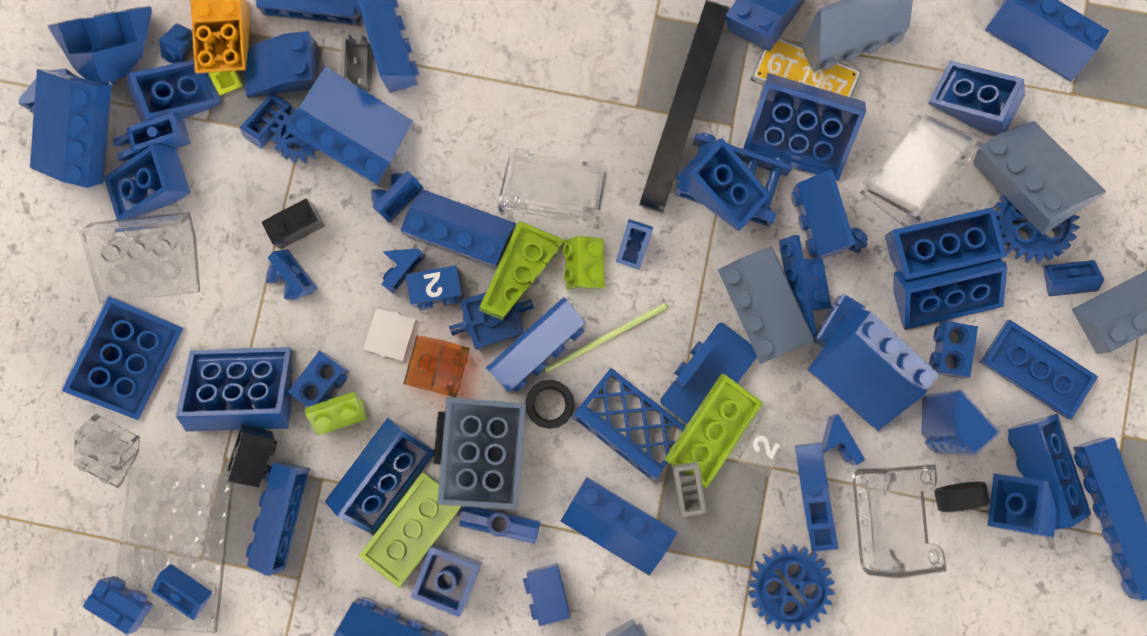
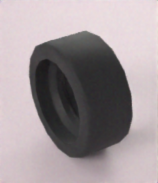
(530, 404)
(962, 496)

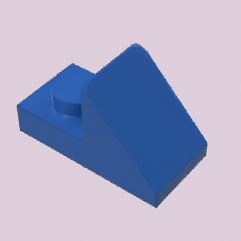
(406, 262)
(838, 434)

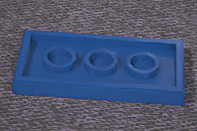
(1039, 369)

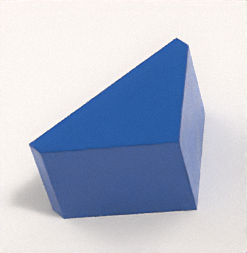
(634, 244)

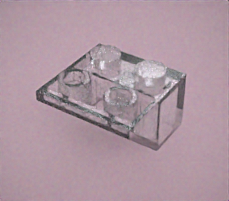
(105, 450)

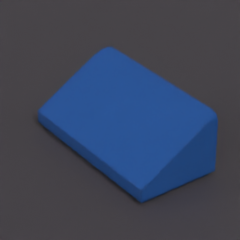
(1072, 278)
(181, 591)

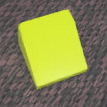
(225, 81)

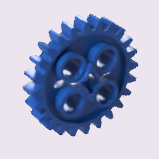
(1037, 244)
(772, 602)

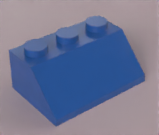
(822, 215)

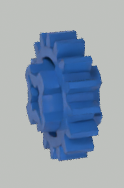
(286, 142)

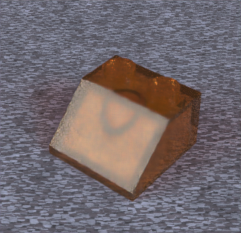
(436, 366)

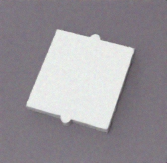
(389, 334)

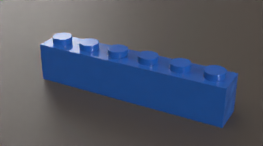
(1118, 511)

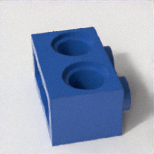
(961, 352)
(314, 376)

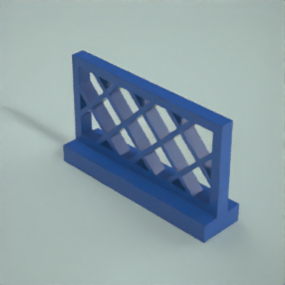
(614, 439)

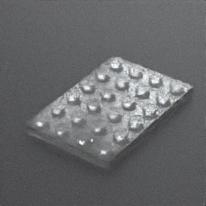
(178, 522)

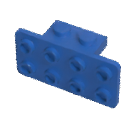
(720, 353)

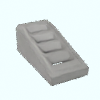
(694, 508)

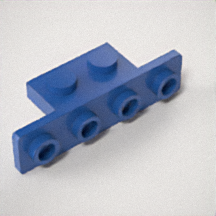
(806, 279)

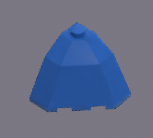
(106, 44)

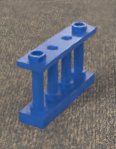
(776, 165)

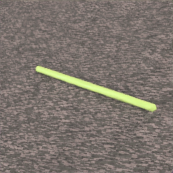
(610, 335)

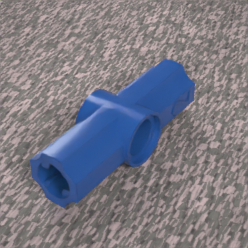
(517, 527)

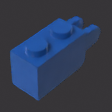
(162, 130)

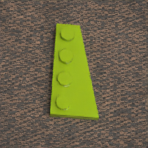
(520, 265)

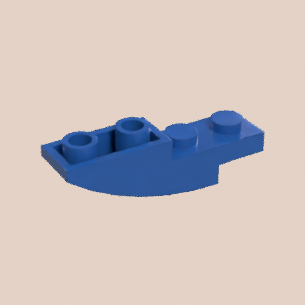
(816, 497)

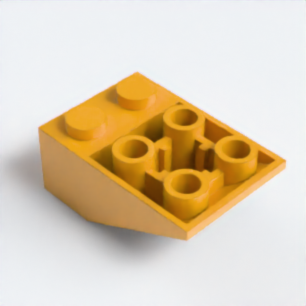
(220, 35)

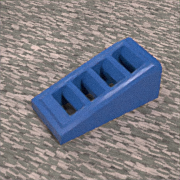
(247, 128)

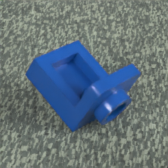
(176, 43)

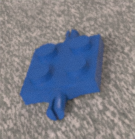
(486, 329)

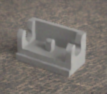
(356, 61)

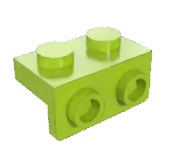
(584, 263)
(336, 413)

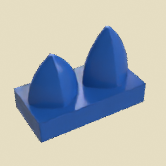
(392, 202)
(287, 268)

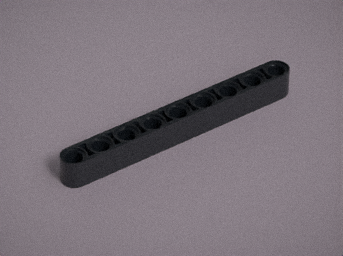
(684, 106)

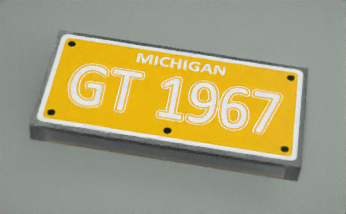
(789, 61)

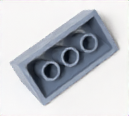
(766, 304)
(1115, 315)

